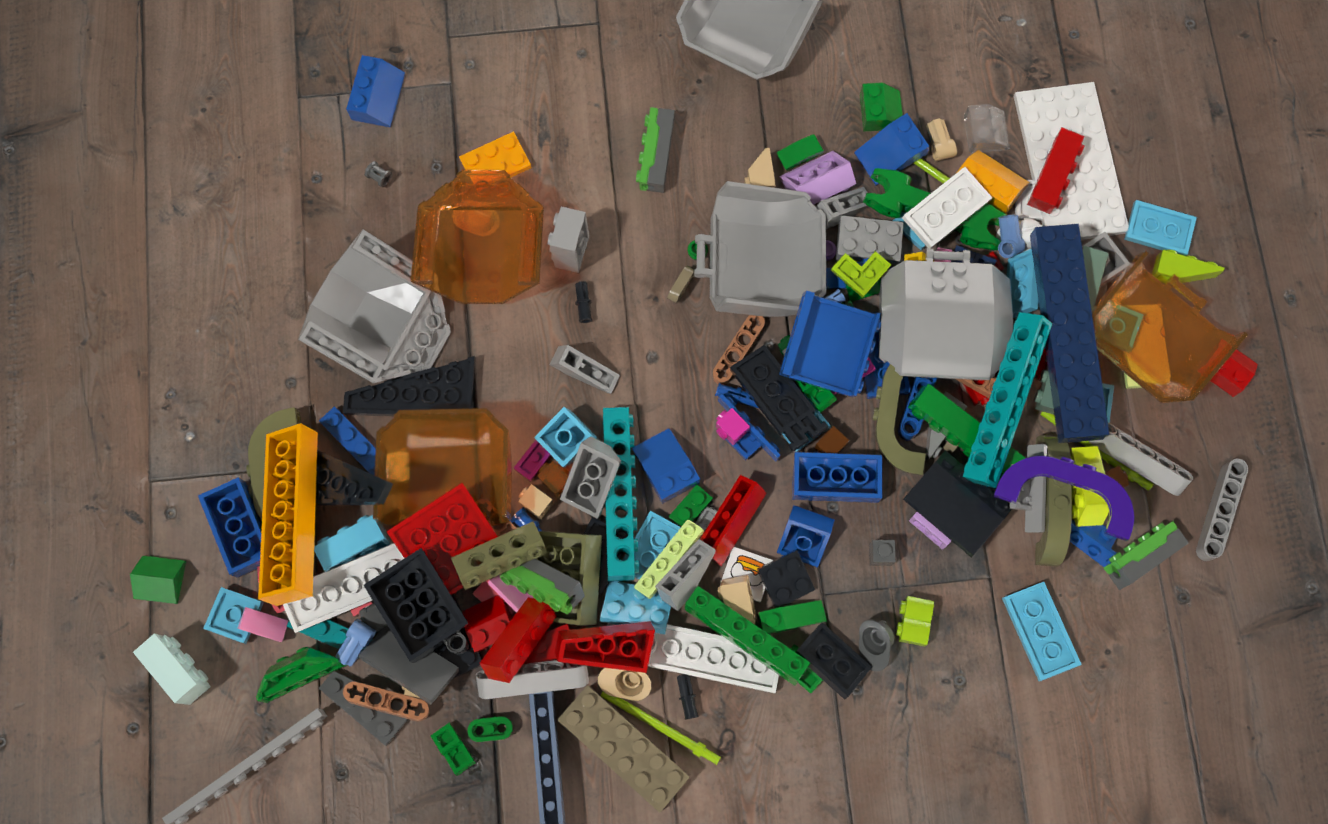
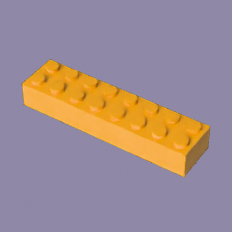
(288, 515)

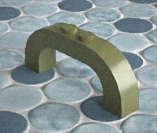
(885, 418)
(256, 450)
(1058, 511)

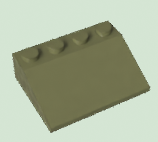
(579, 558)

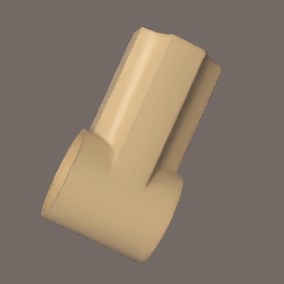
(942, 145)

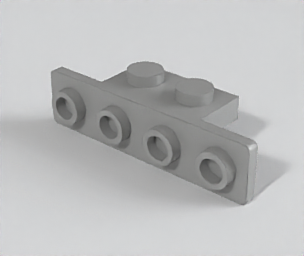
(1033, 496)

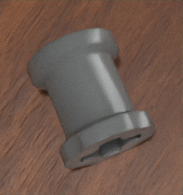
(374, 168)

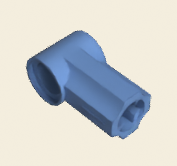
(1010, 235)
(357, 638)

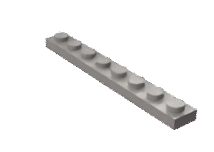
(253, 762)

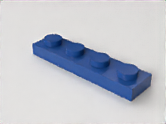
(350, 438)

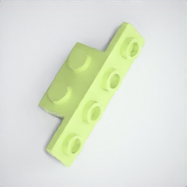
(671, 554)

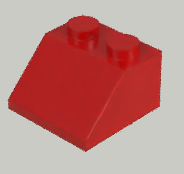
(1235, 373)
(486, 622)

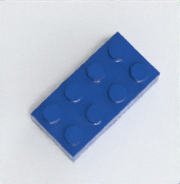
(234, 525)

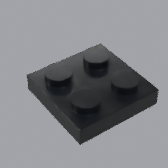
(785, 579)

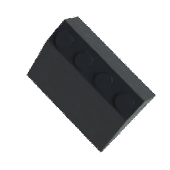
(956, 505)
(416, 605)

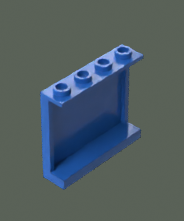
(830, 345)

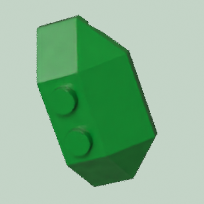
(295, 672)

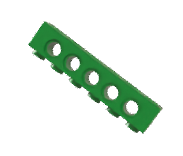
(746, 635)

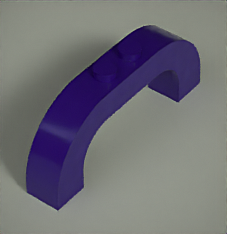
(1085, 477)

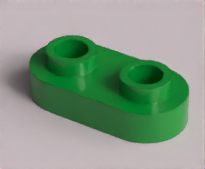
(490, 728)

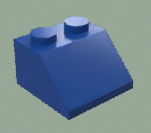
(807, 534)

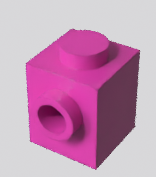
(731, 426)

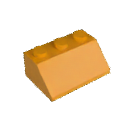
(996, 179)

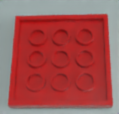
(444, 531)

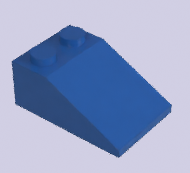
(893, 147)
(666, 465)

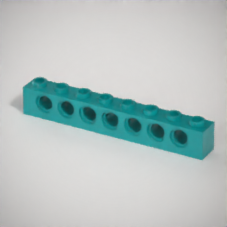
(1022, 371)
(617, 569)

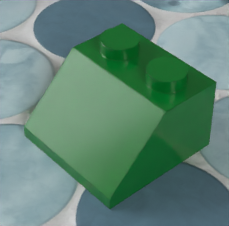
(879, 106)

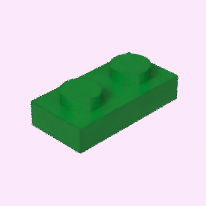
(691, 506)

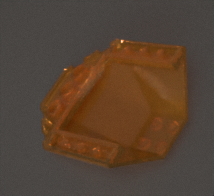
(478, 239)

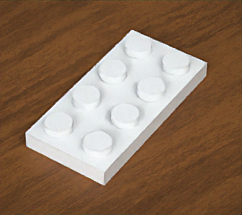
(947, 207)

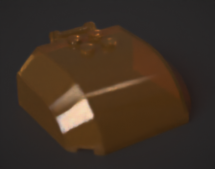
(1175, 345)
(437, 450)

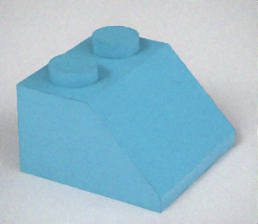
(563, 436)

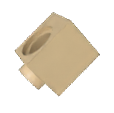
(535, 501)

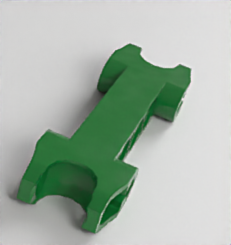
(902, 198)

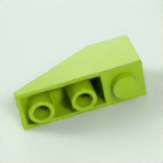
(1185, 267)

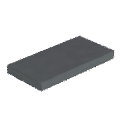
(424, 678)

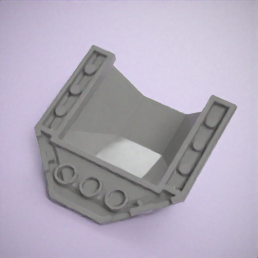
(374, 315)

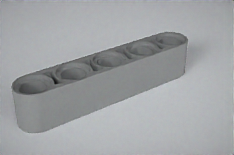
(1144, 461)
(1229, 503)
(534, 679)

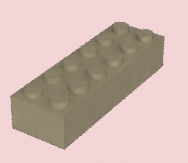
(623, 748)

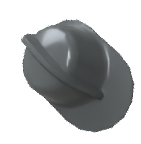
(875, 643)

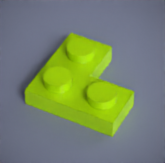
(861, 278)

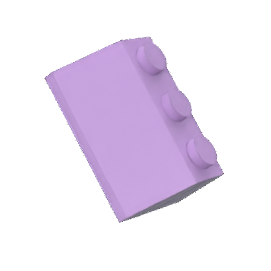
(821, 177)

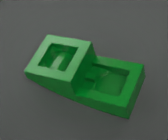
(800, 151)
(818, 396)
(453, 749)

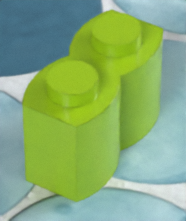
(915, 621)

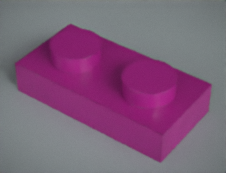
(532, 461)

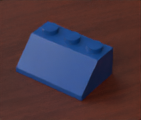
(375, 92)

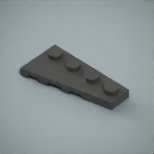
(379, 724)

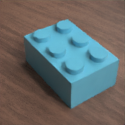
(351, 543)

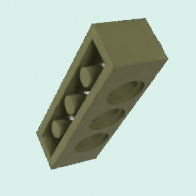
(499, 555)

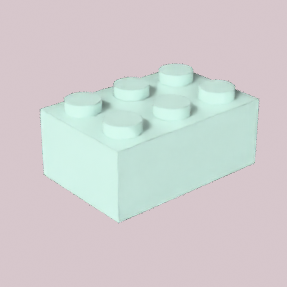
(172, 669)

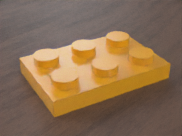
(499, 154)

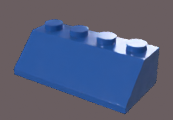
(837, 477)

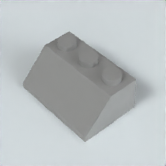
(591, 477)

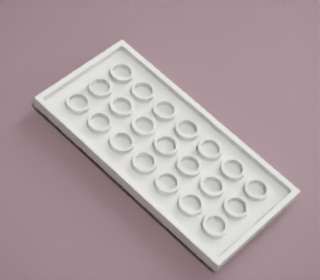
(1093, 188)

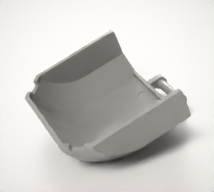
(747, 34)
(763, 250)
(945, 317)

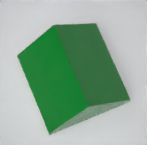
(157, 579)

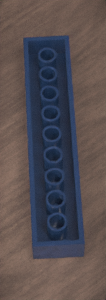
(1071, 340)

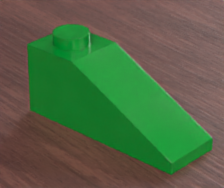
(791, 617)

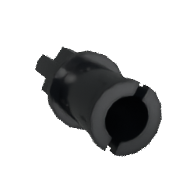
(583, 302)
(687, 696)

